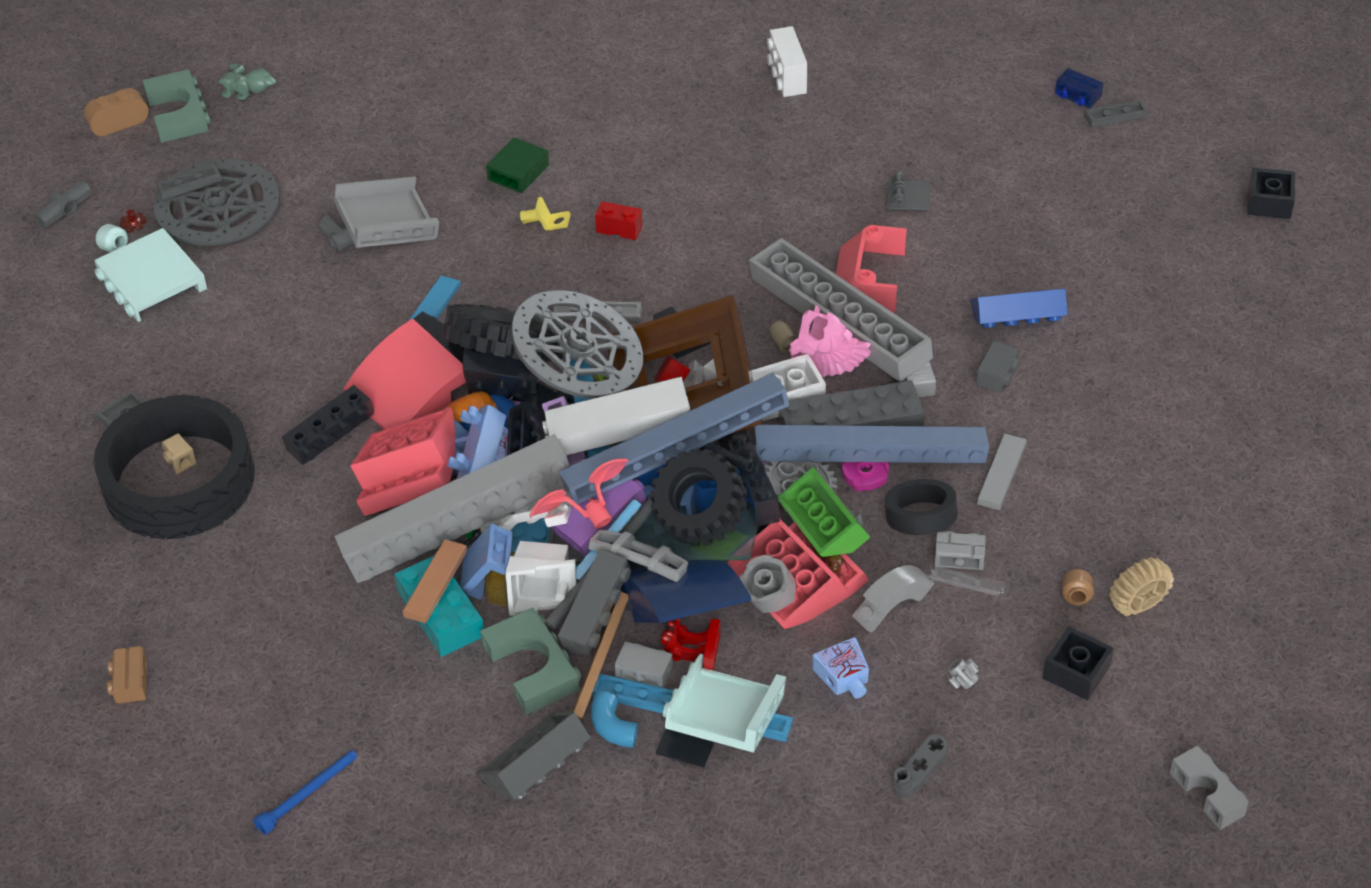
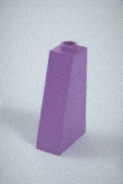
(580, 530)

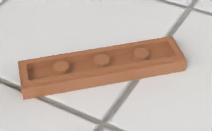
(435, 581)

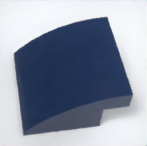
(702, 588)

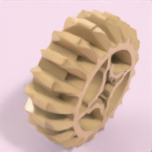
(1141, 586)

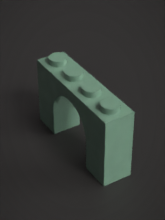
(186, 121)
(530, 632)

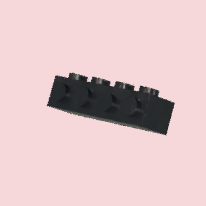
(328, 425)

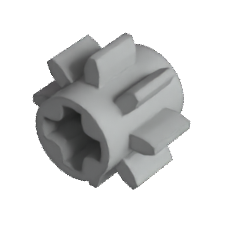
(962, 673)

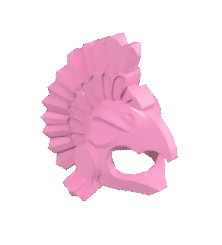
(828, 344)

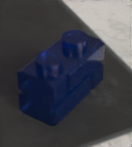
(1079, 88)

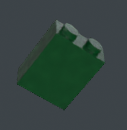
(517, 165)

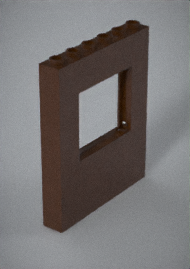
(710, 322)

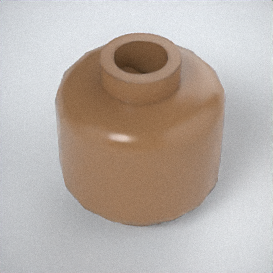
(1077, 587)

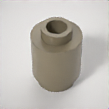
(782, 335)

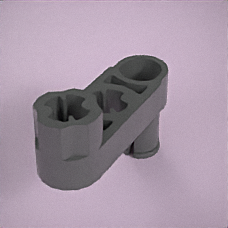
(907, 779)

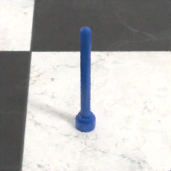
(266, 821)

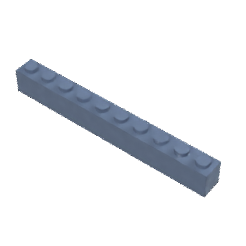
(679, 435)
(871, 443)

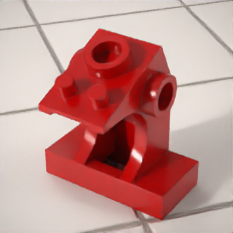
(678, 635)

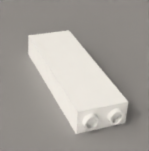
(616, 416)

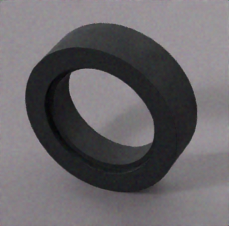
(921, 521)

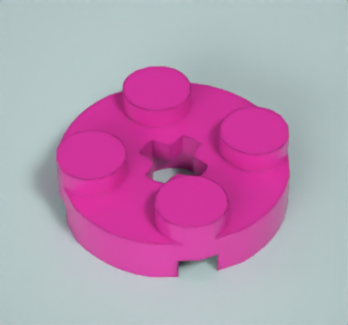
(860, 480)

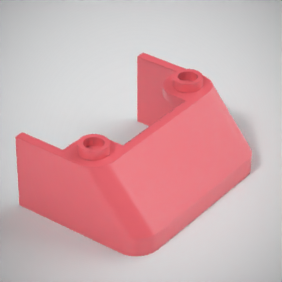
(877, 240)

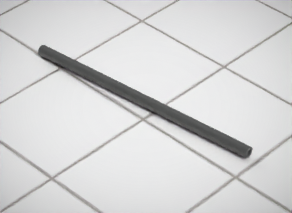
(565, 606)

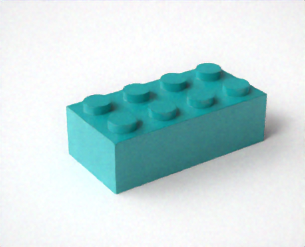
(454, 617)

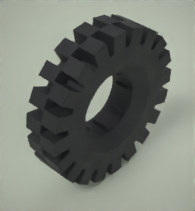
(489, 329)

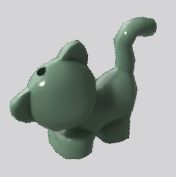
(254, 81)

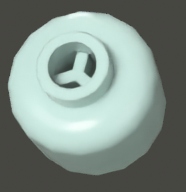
(111, 238)

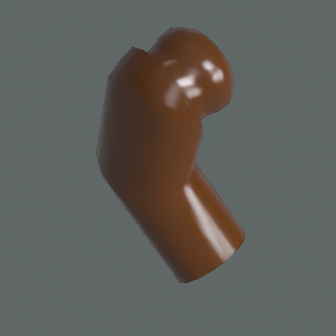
(834, 561)

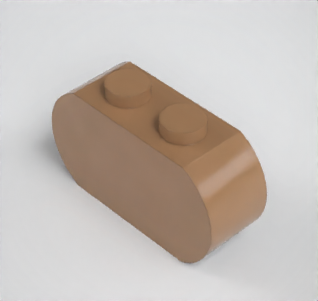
(115, 112)

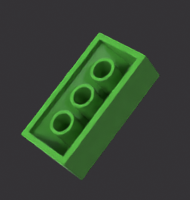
(822, 515)

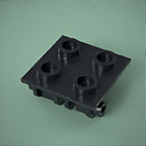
(685, 748)

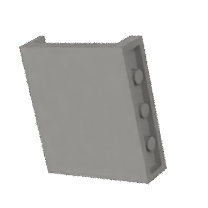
(384, 212)

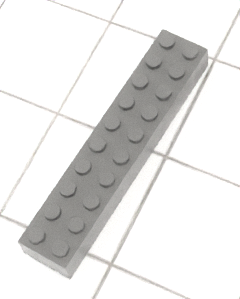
(806, 283)
(453, 509)

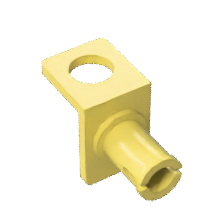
(543, 215)

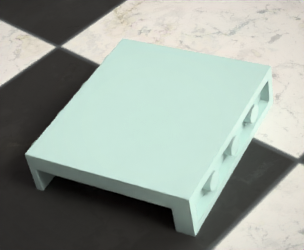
(148, 272)
(723, 707)

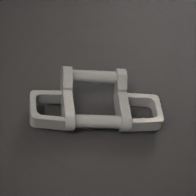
(626, 542)

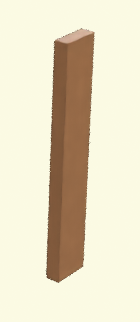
(598, 657)

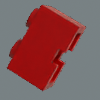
(618, 220)

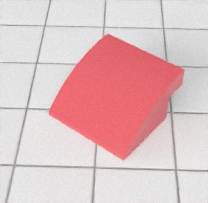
(407, 376)
(405, 461)
(815, 583)

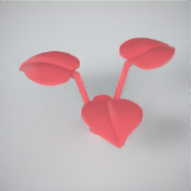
(595, 509)

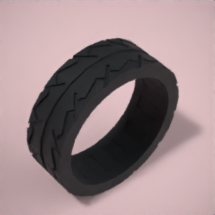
(179, 514)

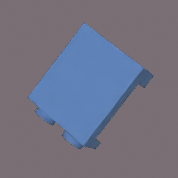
(487, 553)

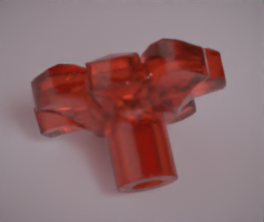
(132, 221)

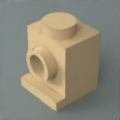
(178, 453)

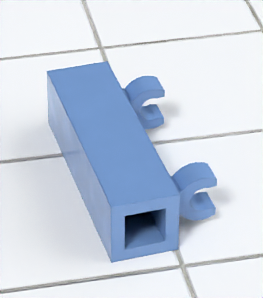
(481, 441)

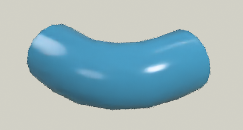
(608, 724)

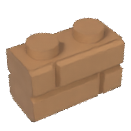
(128, 675)

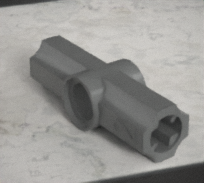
(62, 204)

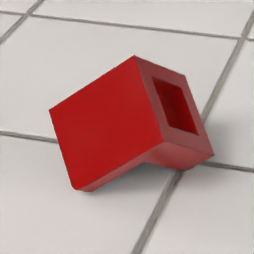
(671, 369)

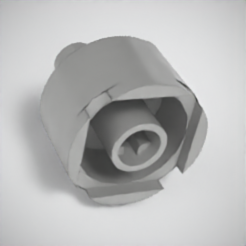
(769, 584)

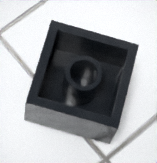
(1271, 193)
(1078, 663)

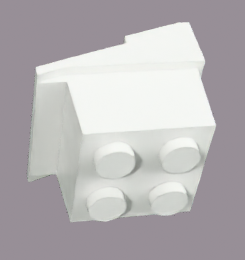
(539, 576)

